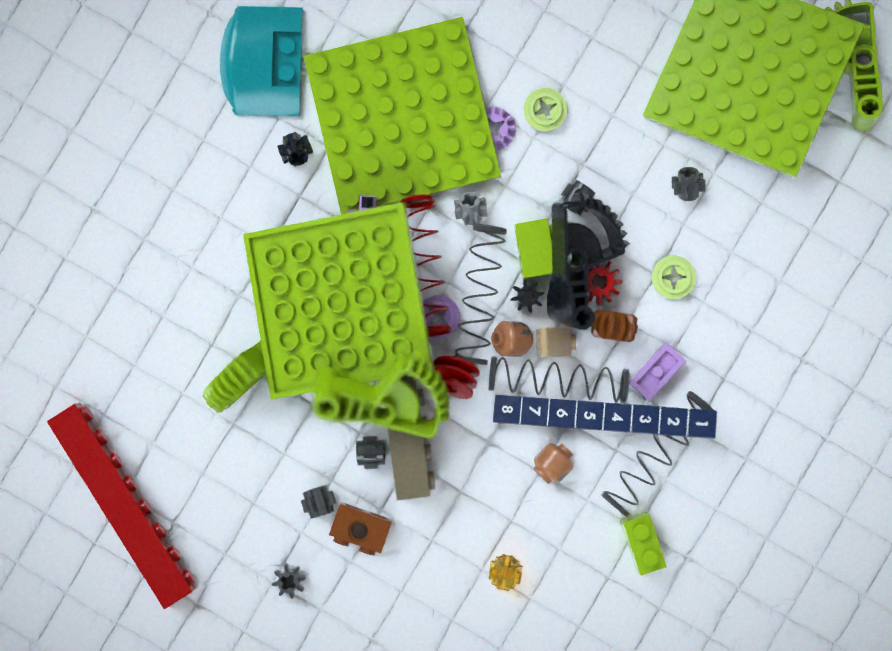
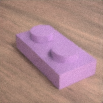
(657, 371)

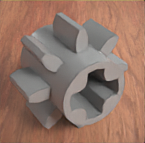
(470, 208)

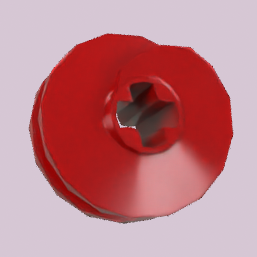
(457, 375)

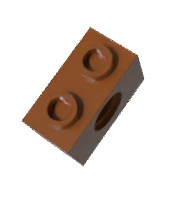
(377, 526)

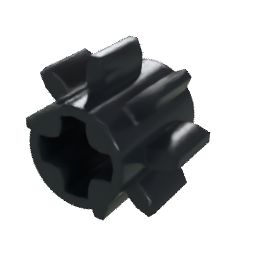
(295, 149)
(519, 297)

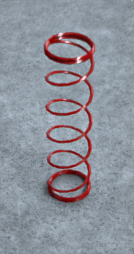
(436, 330)

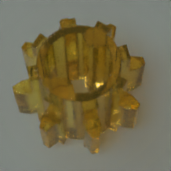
(505, 572)

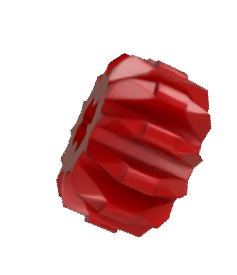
(610, 281)

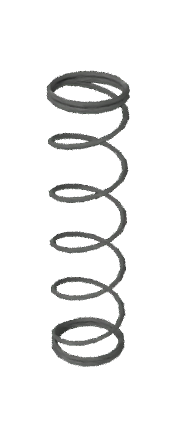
(490, 230)
(624, 384)
(698, 401)

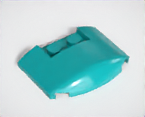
(263, 61)

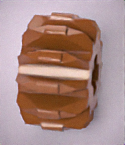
(614, 326)

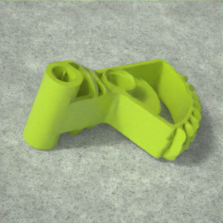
(864, 79)
(235, 379)
(353, 401)

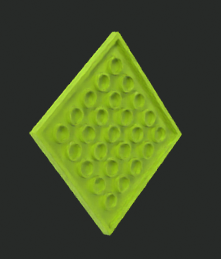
(754, 77)
(402, 115)
(336, 297)

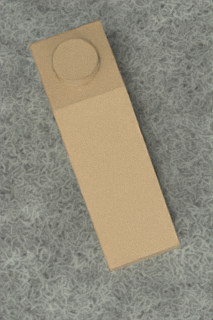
(555, 342)

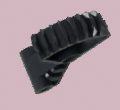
(569, 282)

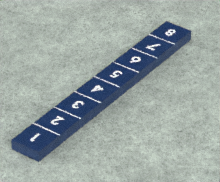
(605, 416)

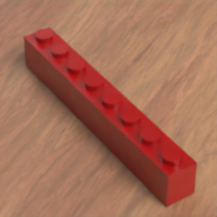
(122, 505)

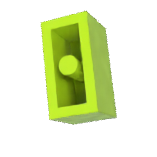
(534, 248)
(643, 543)

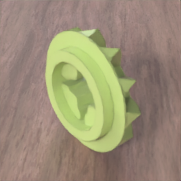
(548, 97)
(683, 268)

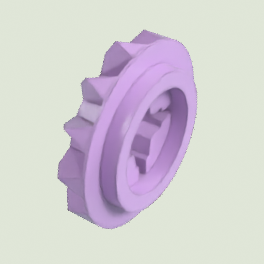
(507, 129)
(451, 315)

